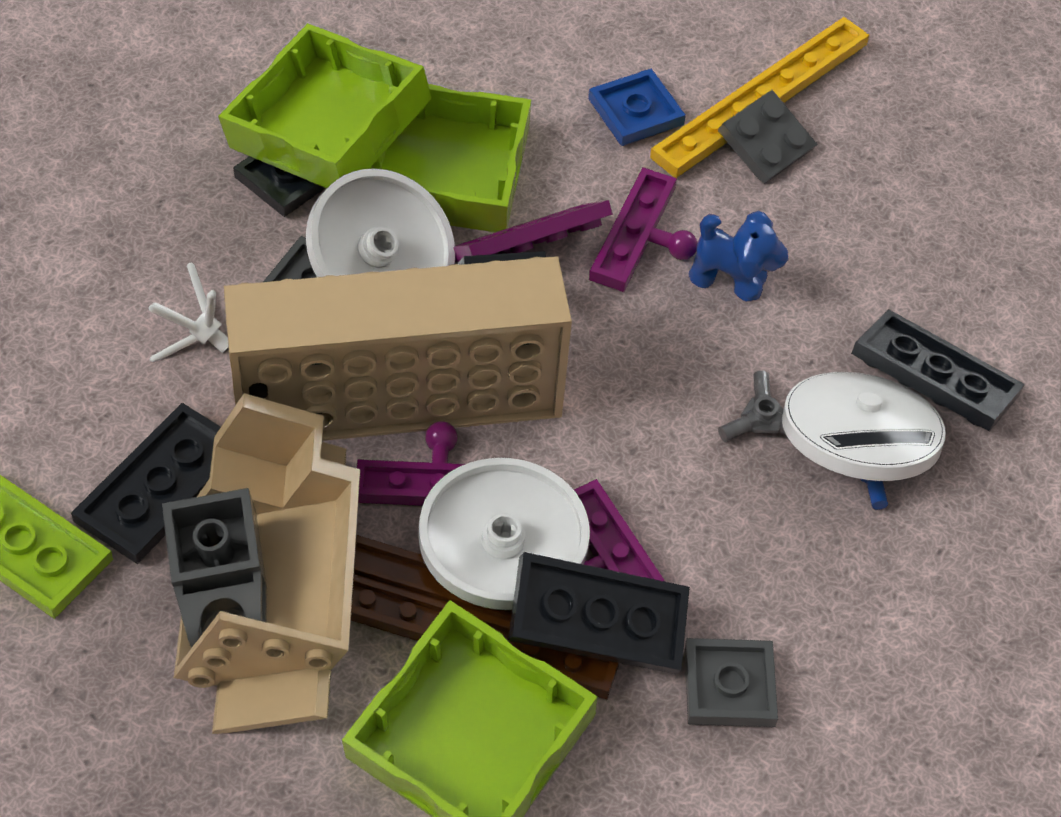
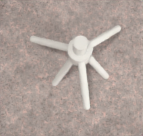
(202, 329)

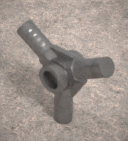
(760, 415)

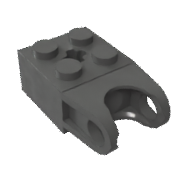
(218, 576)

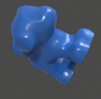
(743, 257)

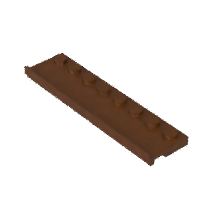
(403, 598)

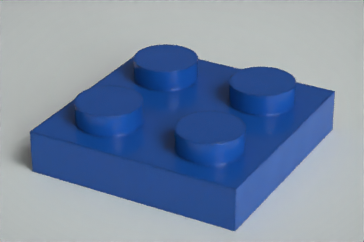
(636, 107)

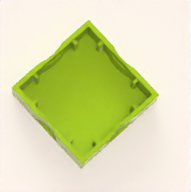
(325, 107)
(465, 154)
(469, 723)

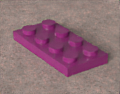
(544, 229)

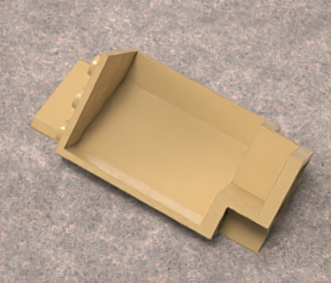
(308, 539)

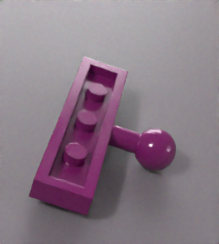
(636, 228)
(408, 481)
(610, 536)

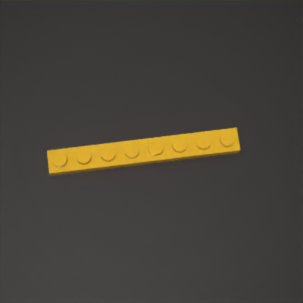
(785, 78)

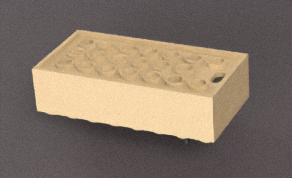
(406, 345)

